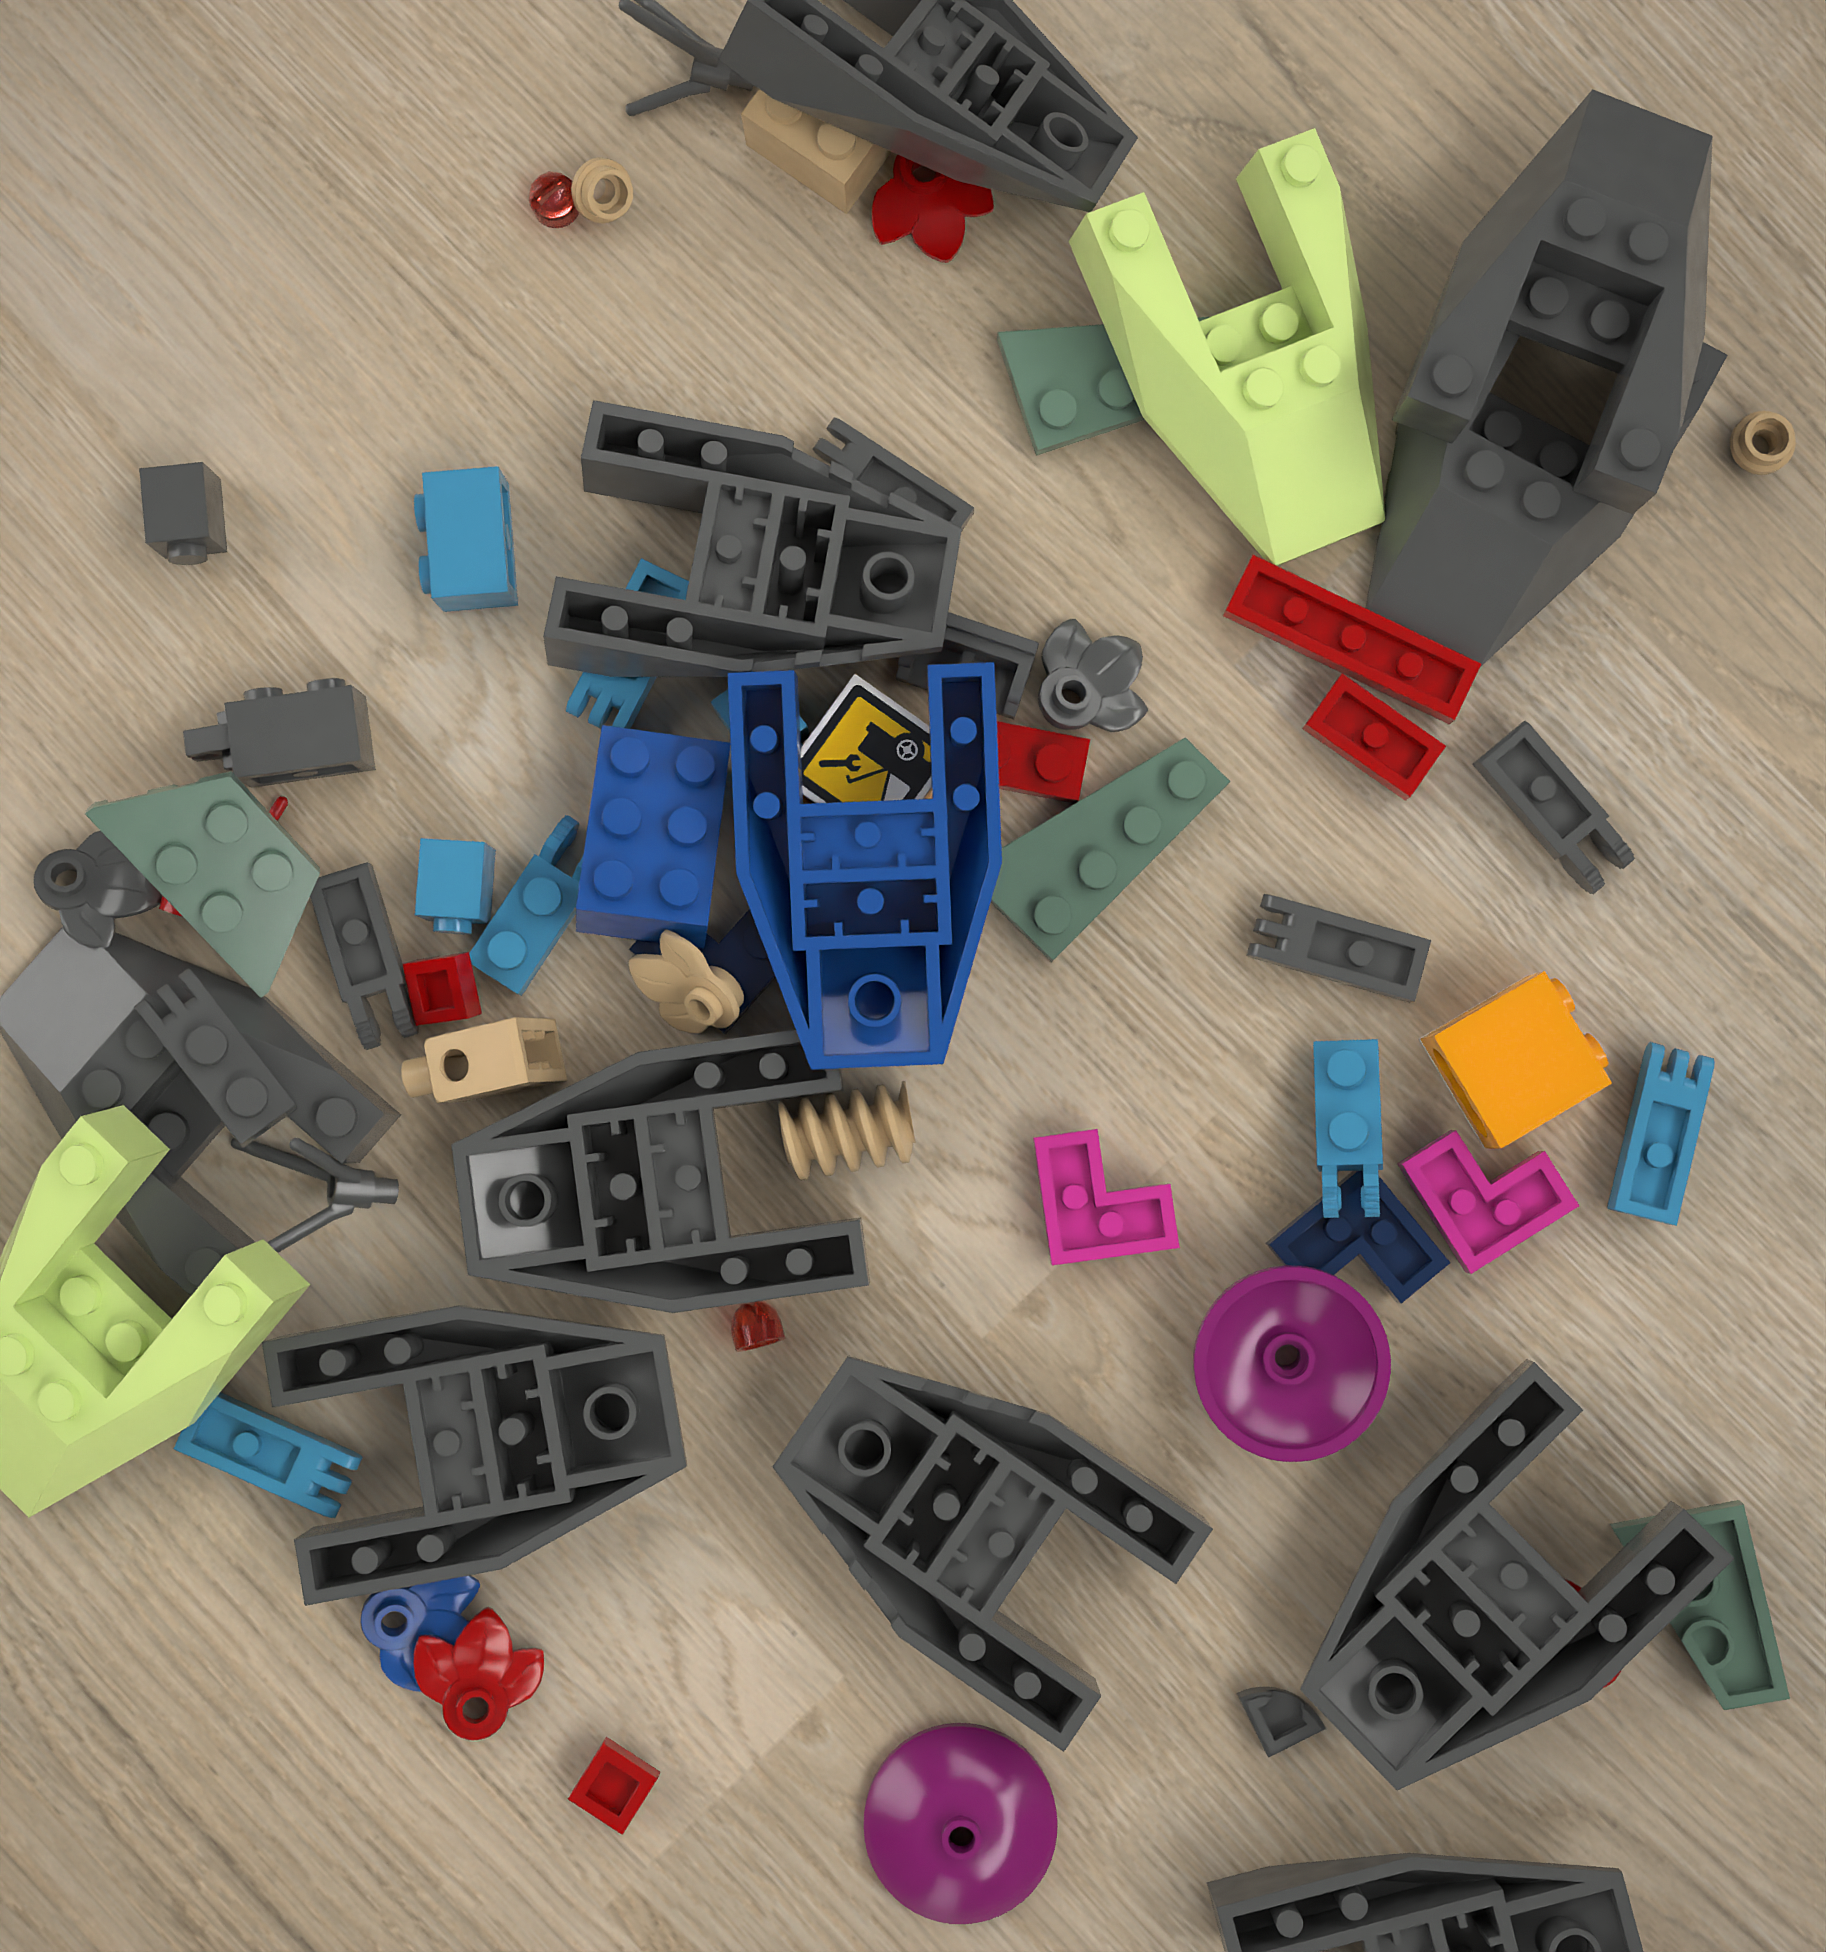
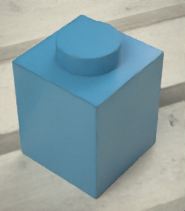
(455, 884)

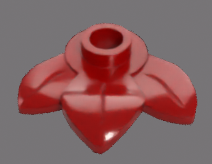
(927, 210)
(477, 1666)

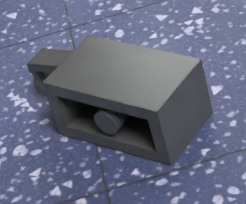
(289, 736)

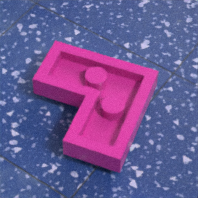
(1480, 1215)
(1087, 1220)

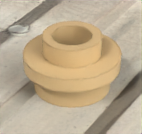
(617, 194)
(1774, 430)

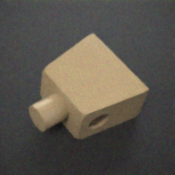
(487, 1061)

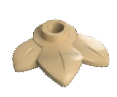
(687, 988)

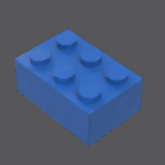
(652, 835)

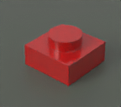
(442, 988)
(614, 1785)

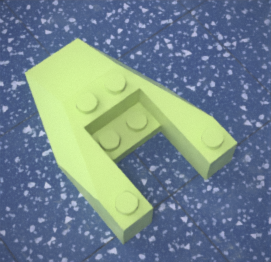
(1269, 395)
(87, 1354)

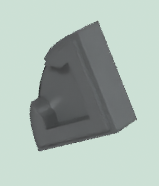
(1279, 1717)

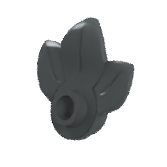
(1097, 673)
(104, 890)

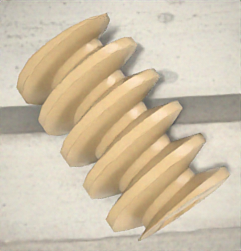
(847, 1131)

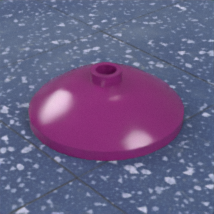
(1298, 1407)
(950, 1781)

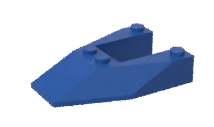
(869, 901)

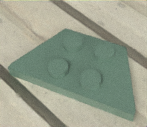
(219, 866)

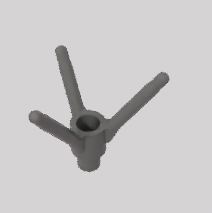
(706, 68)
(346, 1186)

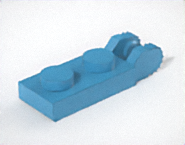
(531, 915)
(1348, 1119)

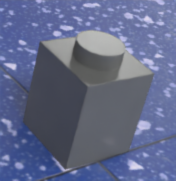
(183, 512)

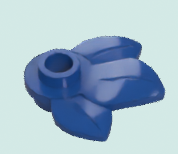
(428, 1610)

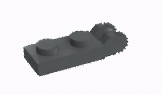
(1552, 804)
(362, 949)

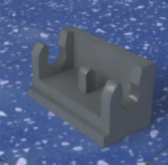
(978, 643)

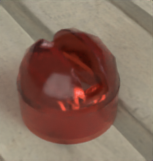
(559, 208)
(756, 1326)

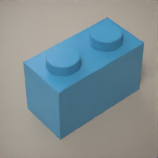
(467, 539)

